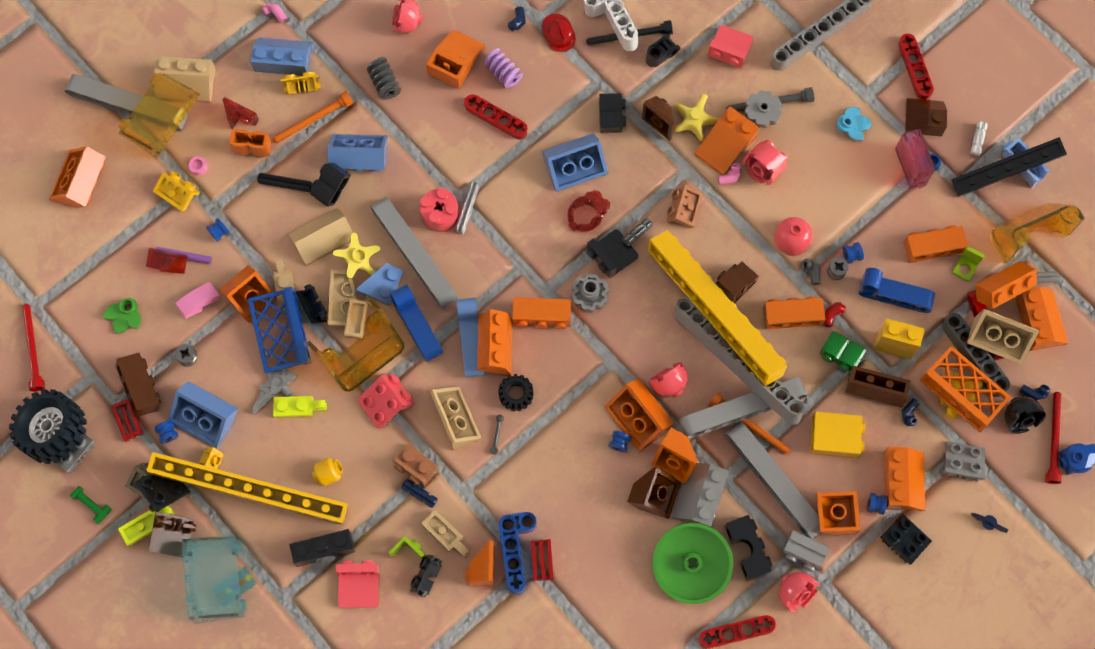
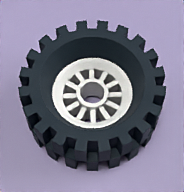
(47, 426)

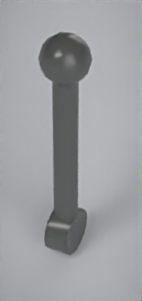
(494, 450)

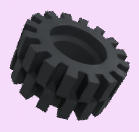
(515, 404)

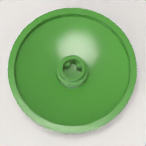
(692, 563)

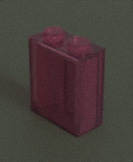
(915, 159)

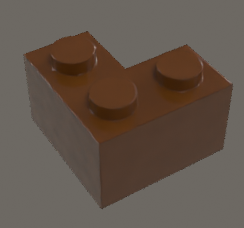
(736, 281)

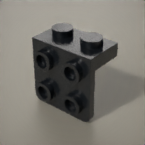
(611, 253)

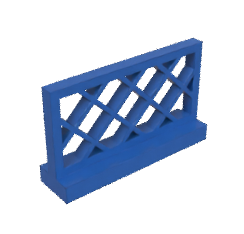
(294, 322)

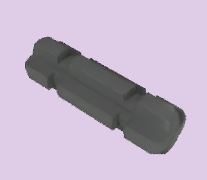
(637, 232)

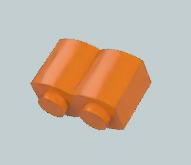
(248, 143)

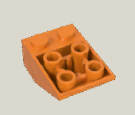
(454, 58)

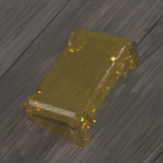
(158, 114)
(1015, 233)

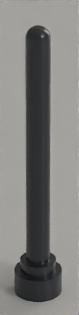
(664, 28)

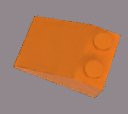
(727, 141)

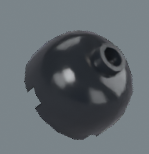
(1023, 413)

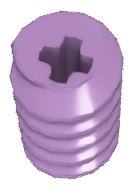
(501, 69)

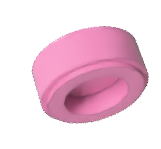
(197, 165)

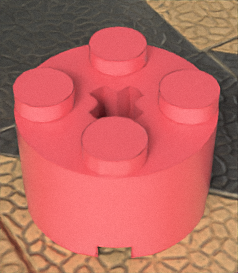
(765, 162)
(442, 200)

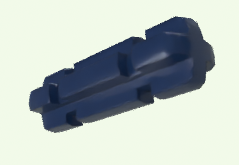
(419, 493)

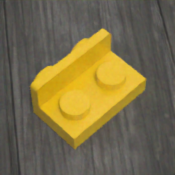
(175, 190)

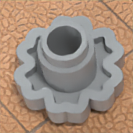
(763, 109)
(590, 292)

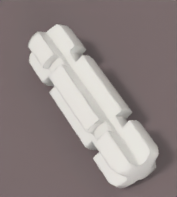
(978, 139)

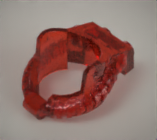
(594, 200)

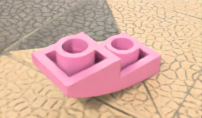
(196, 299)

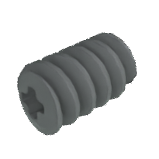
(383, 78)

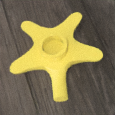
(695, 118)
(357, 256)

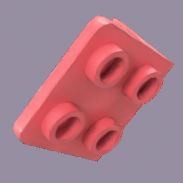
(730, 46)
(385, 399)
(358, 584)

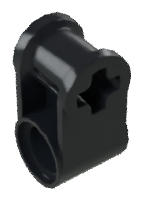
(663, 48)

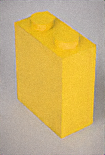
(898, 339)
(837, 434)

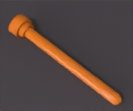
(343, 100)
(717, 399)

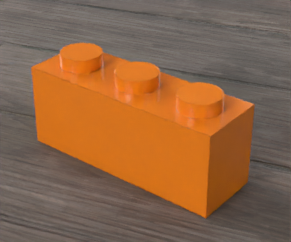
(935, 243)
(1006, 284)
(541, 312)
(794, 313)

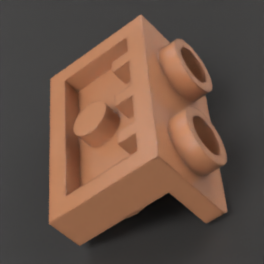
(685, 206)
(415, 464)

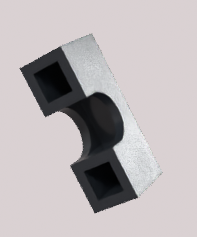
(744, 531)
(312, 549)

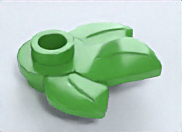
(121, 317)

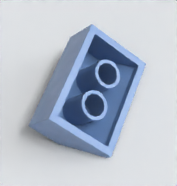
(281, 56)
(358, 151)
(575, 162)
(202, 414)

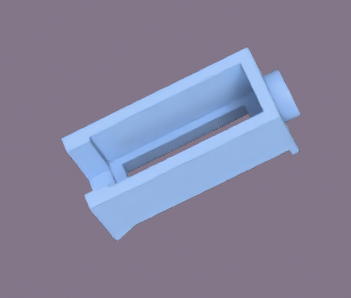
(1017, 147)

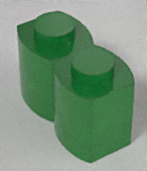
(842, 351)

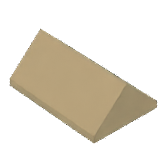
(321, 236)
(1001, 336)
(455, 416)

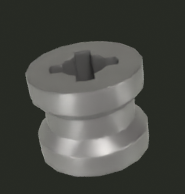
(837, 273)
(189, 358)

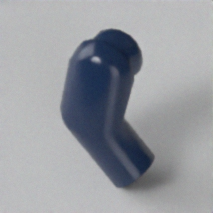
(519, 20)
(1037, 394)
(907, 413)

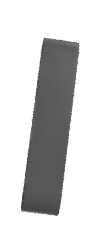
(966, 350)

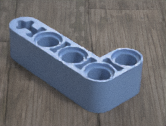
(469, 335)

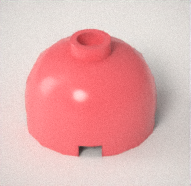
(406, 16)
(793, 236)
(670, 381)
(797, 590)

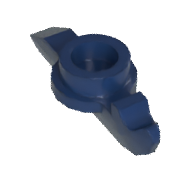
(989, 522)

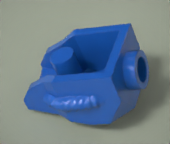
(1077, 458)

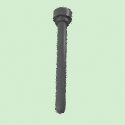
(806, 95)

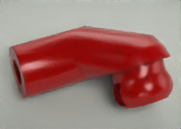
(833, 310)

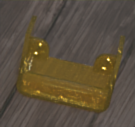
(365, 355)

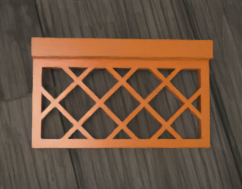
(958, 401)

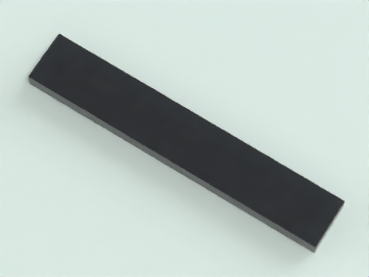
(1009, 167)

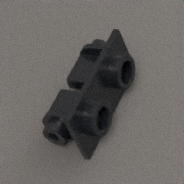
(313, 309)
(421, 582)

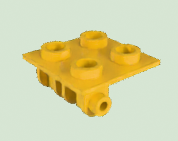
(292, 79)

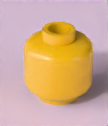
(327, 471)

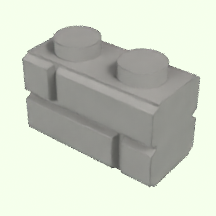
(805, 551)

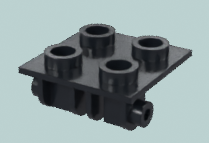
(161, 491)
(906, 539)

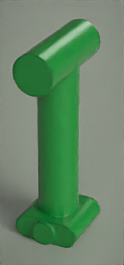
(100, 512)

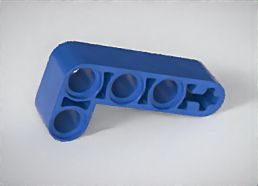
(894, 292)
(416, 323)
(515, 554)

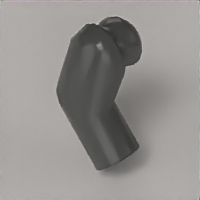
(812, 269)

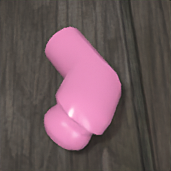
(274, 9)
(732, 176)

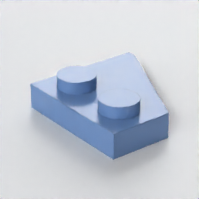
(381, 284)

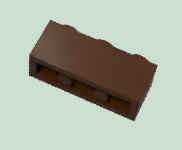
(138, 384)
(877, 386)

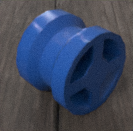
(217, 230)
(853, 252)
(166, 432)
(619, 441)
(877, 503)

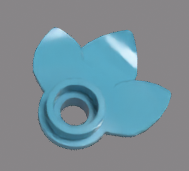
(855, 123)

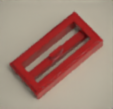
(132, 434)
(542, 542)

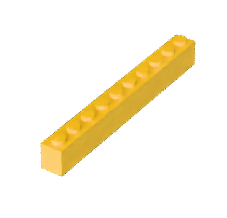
(717, 308)
(247, 488)

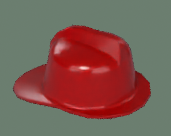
(558, 32)

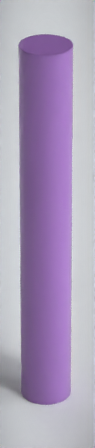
(191, 256)

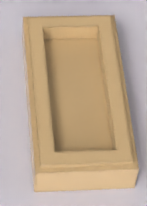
(355, 319)

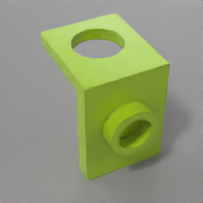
(970, 258)
(414, 545)

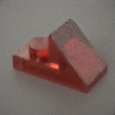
(238, 112)
(166, 261)

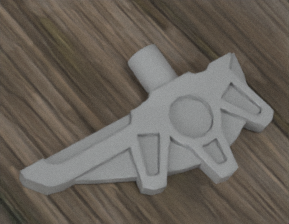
(276, 384)

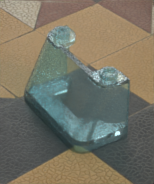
(212, 579)

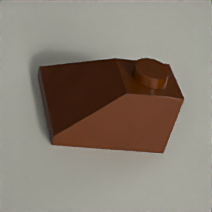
(659, 115)
(926, 115)
(655, 493)

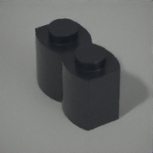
(611, 112)
(330, 184)

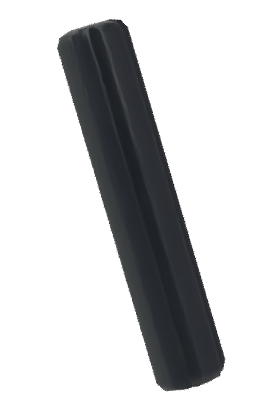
(284, 182)

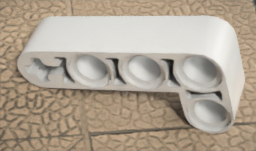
(618, 18)

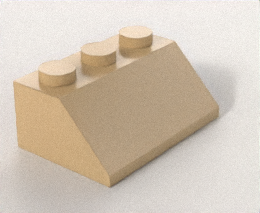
(193, 73)

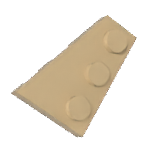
(340, 291)

